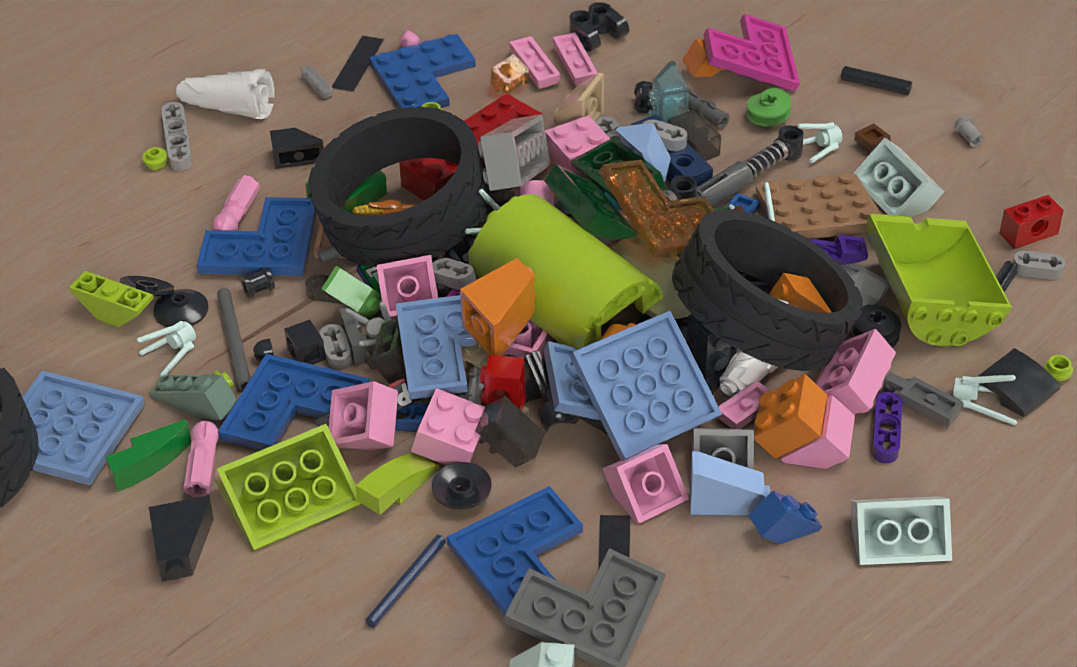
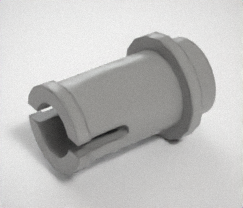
(966, 128)

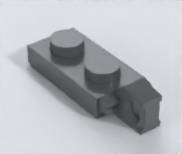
(924, 398)

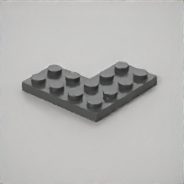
(598, 623)

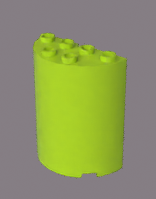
(938, 278)

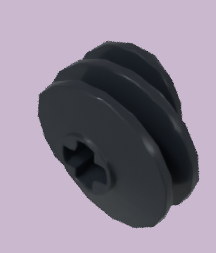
(882, 320)

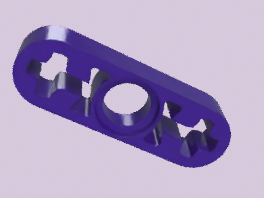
(881, 435)

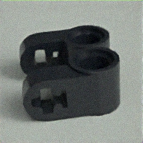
(595, 22)

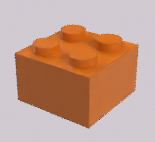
(790, 416)

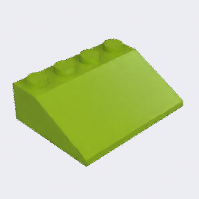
(287, 487)

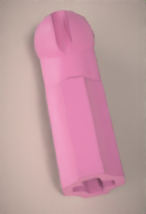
(236, 204)
(201, 459)

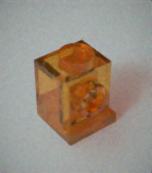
(509, 75)

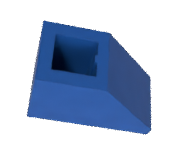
(784, 518)

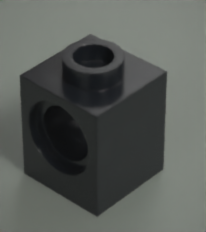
(305, 343)

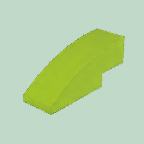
(394, 481)

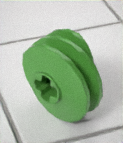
(769, 108)

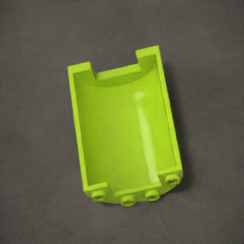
(576, 275)

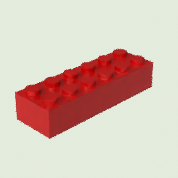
(432, 174)

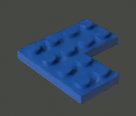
(412, 71)
(278, 244)
(275, 396)
(507, 543)

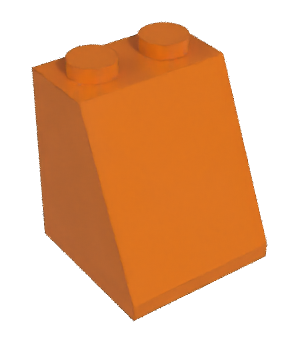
(498, 306)

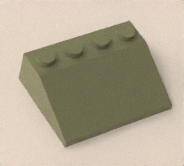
(657, 269)

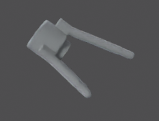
(373, 325)

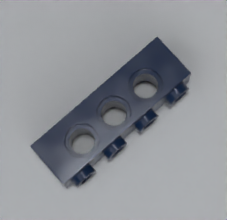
(685, 161)

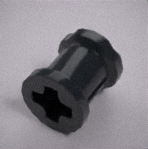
(641, 100)
(257, 282)

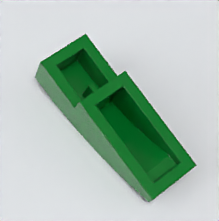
(148, 454)

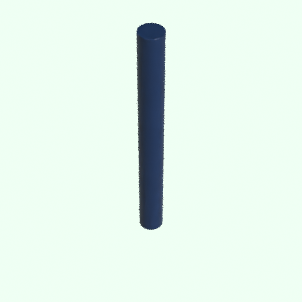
(405, 581)

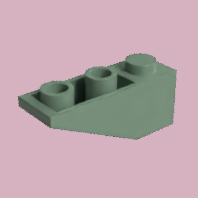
(198, 395)

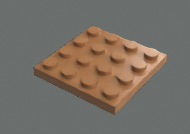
(820, 205)

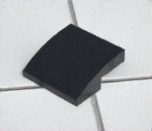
(1031, 382)

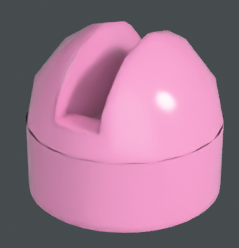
(409, 39)

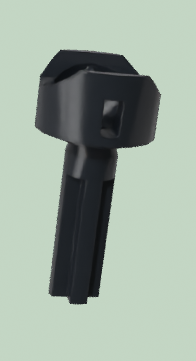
(546, 412)

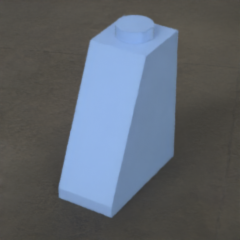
(724, 487)

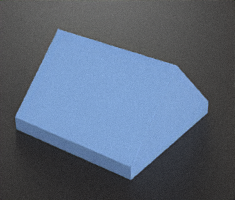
(646, 143)

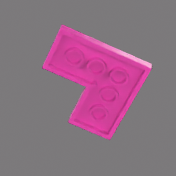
(760, 55)

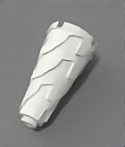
(233, 93)
(743, 372)

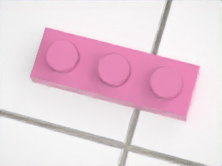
(574, 58)
(540, 67)

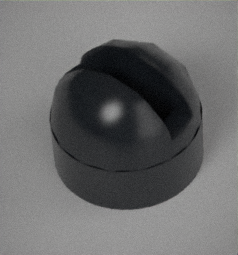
(262, 348)

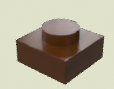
(870, 137)

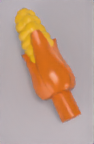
(381, 208)

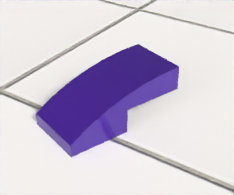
(845, 249)

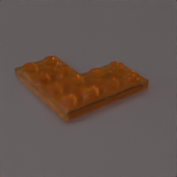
(660, 223)

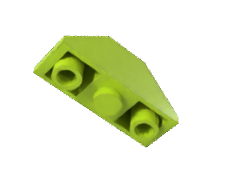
(109, 299)

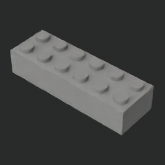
(514, 152)

